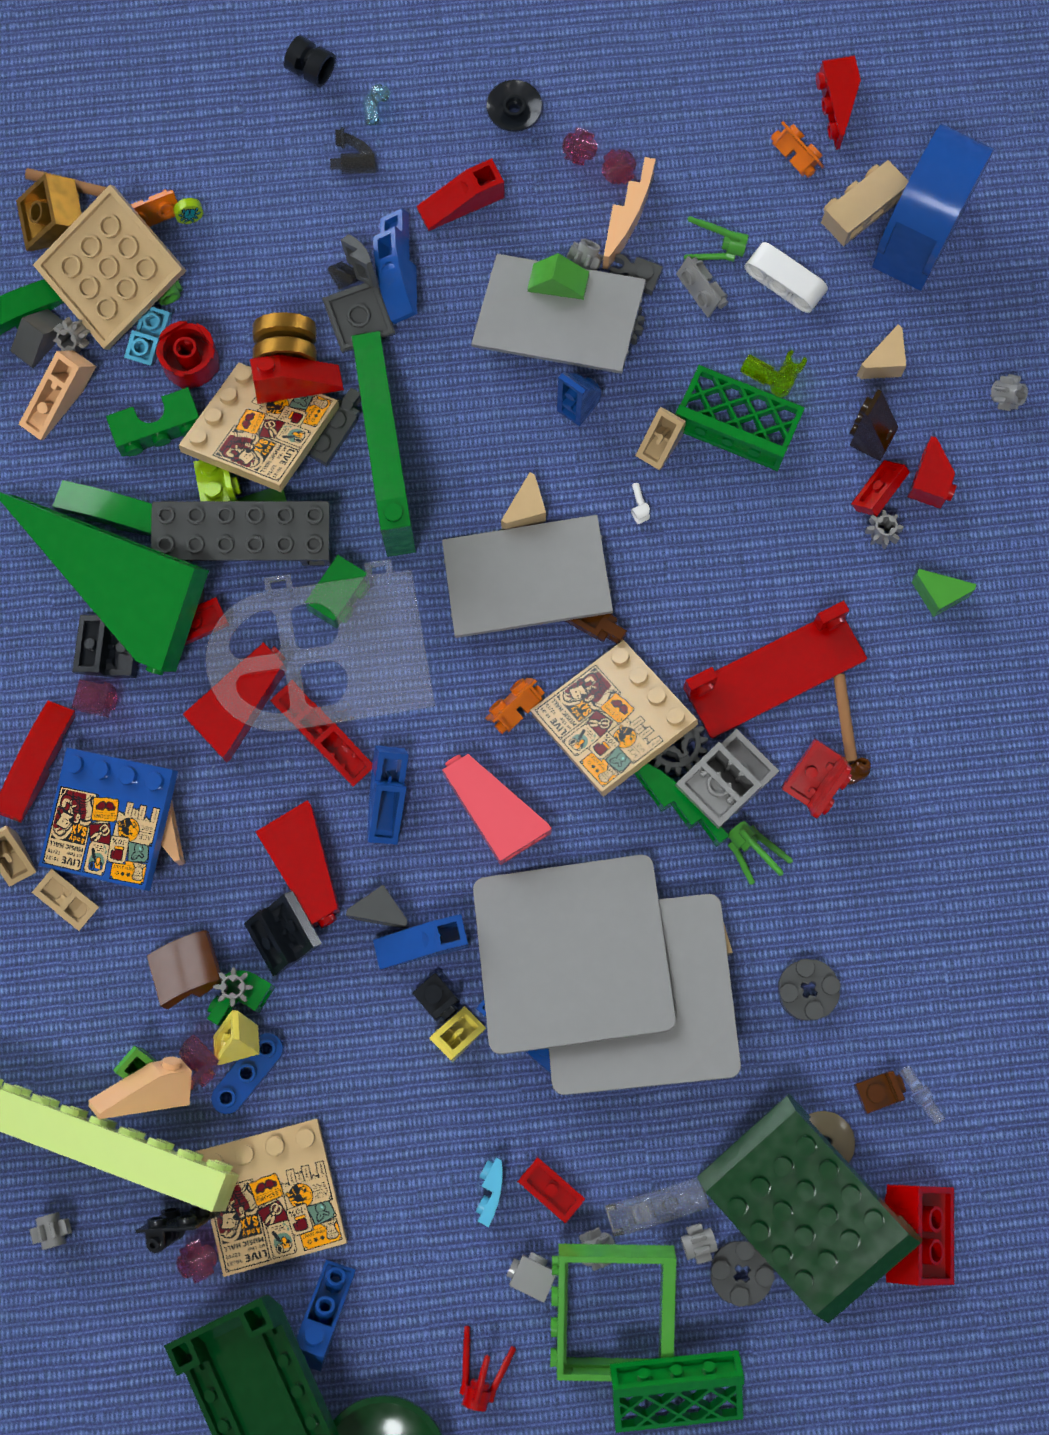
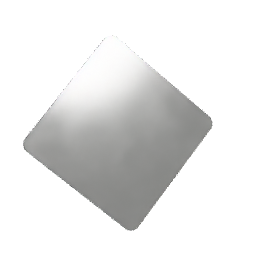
(573, 955)
(705, 1031)

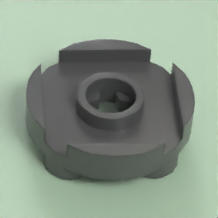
(825, 984)
(723, 1270)

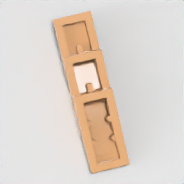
(626, 217)

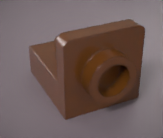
(880, 1091)

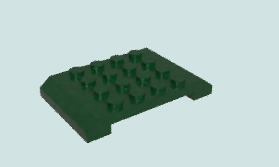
(807, 1210)
(252, 1374)

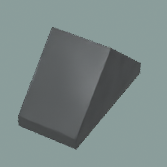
(35, 336)
(378, 909)

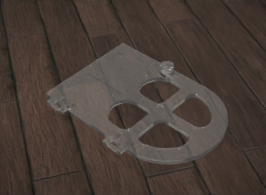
(375, 645)

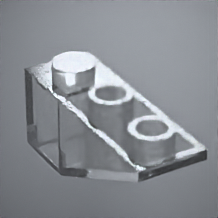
(656, 1207)

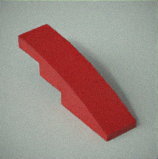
(330, 743)
(34, 760)

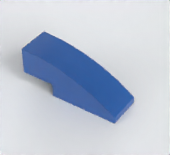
(387, 794)

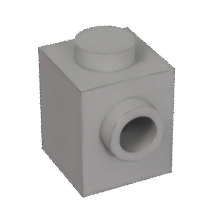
(531, 1276)

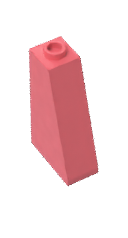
(496, 811)

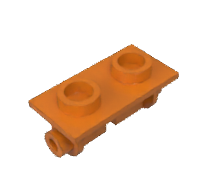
(805, 157)
(157, 208)
(522, 696)

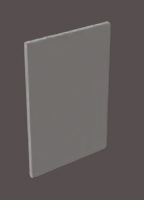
(558, 328)
(526, 576)

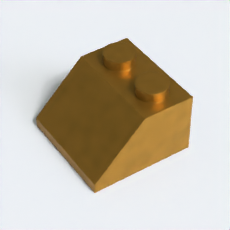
(47, 210)

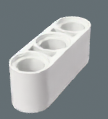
(786, 277)

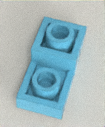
(145, 338)
(493, 1178)

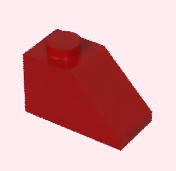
(933, 476)

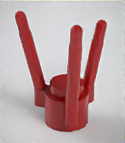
(477, 1391)

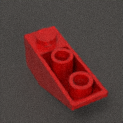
(839, 85)
(462, 195)

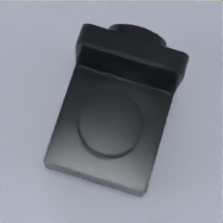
(436, 998)

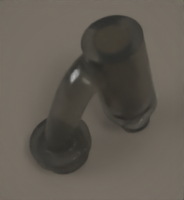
(353, 162)

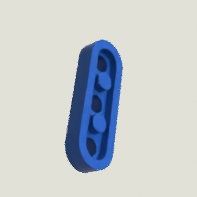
(243, 1088)

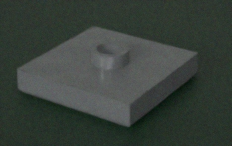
(357, 312)

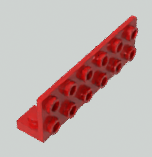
(775, 672)

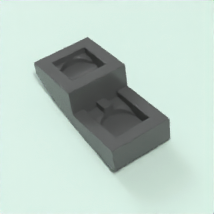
(360, 260)

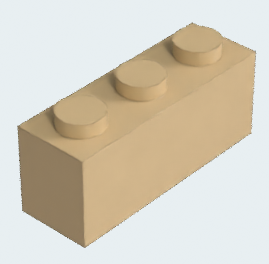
(864, 202)

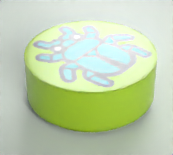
(188, 210)

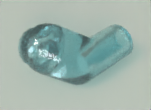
(375, 95)

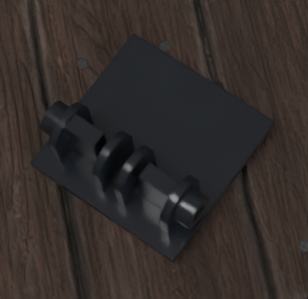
(171, 1226)

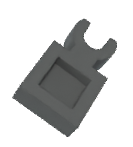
(640, 269)

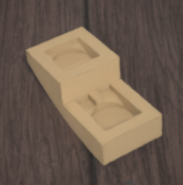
(65, 899)

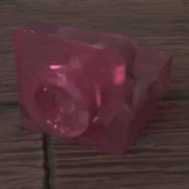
(95, 698)
(200, 1060)

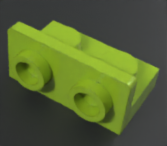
(215, 483)

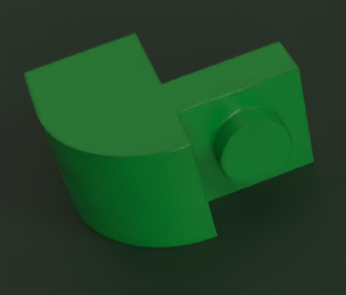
(256, 997)

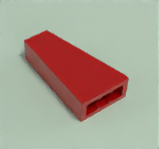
(219, 726)
(301, 859)

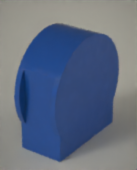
(931, 206)

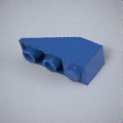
(421, 942)
(324, 1313)

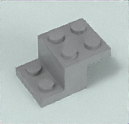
(727, 778)

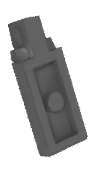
(337, 429)

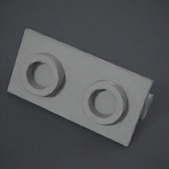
(695, 278)

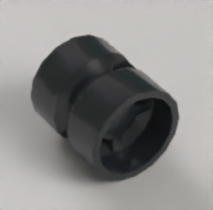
(311, 62)

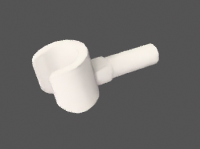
(642, 511)

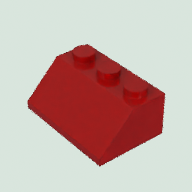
(931, 1215)

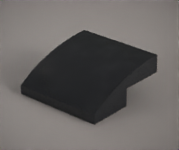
(100, 651)
(282, 933)

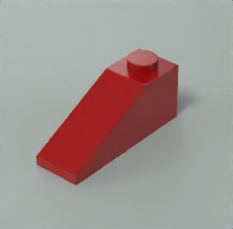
(292, 377)

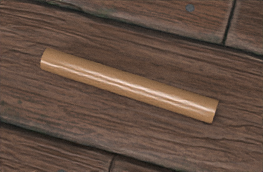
(82, 187)
(845, 718)

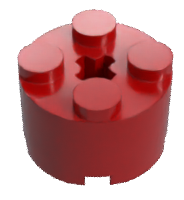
(184, 369)

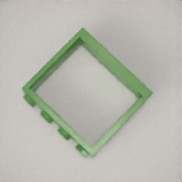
(599, 1368)

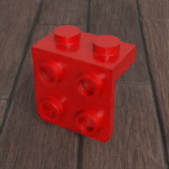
(818, 778)

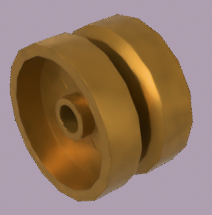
(284, 335)

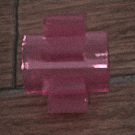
(579, 146)
(619, 166)
(196, 1261)

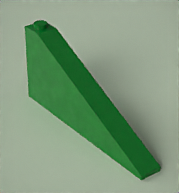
(383, 445)
(131, 587)

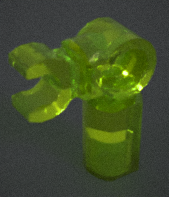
(779, 381)

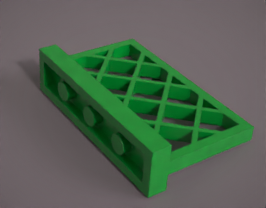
(733, 439)
(677, 1377)

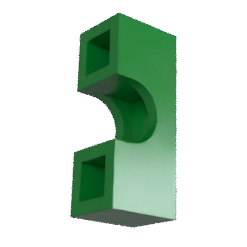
(134, 435)

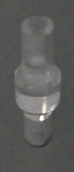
(922, 1094)

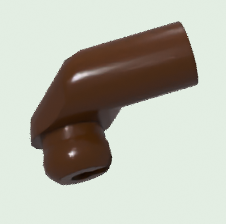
(860, 770)

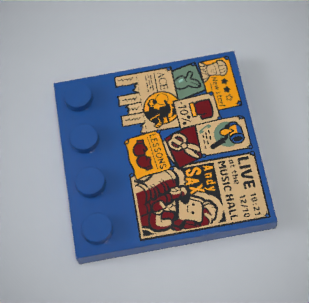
(108, 818)

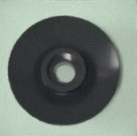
(513, 95)

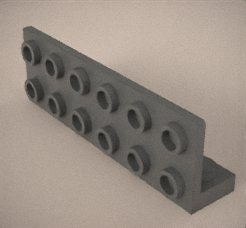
(243, 530)

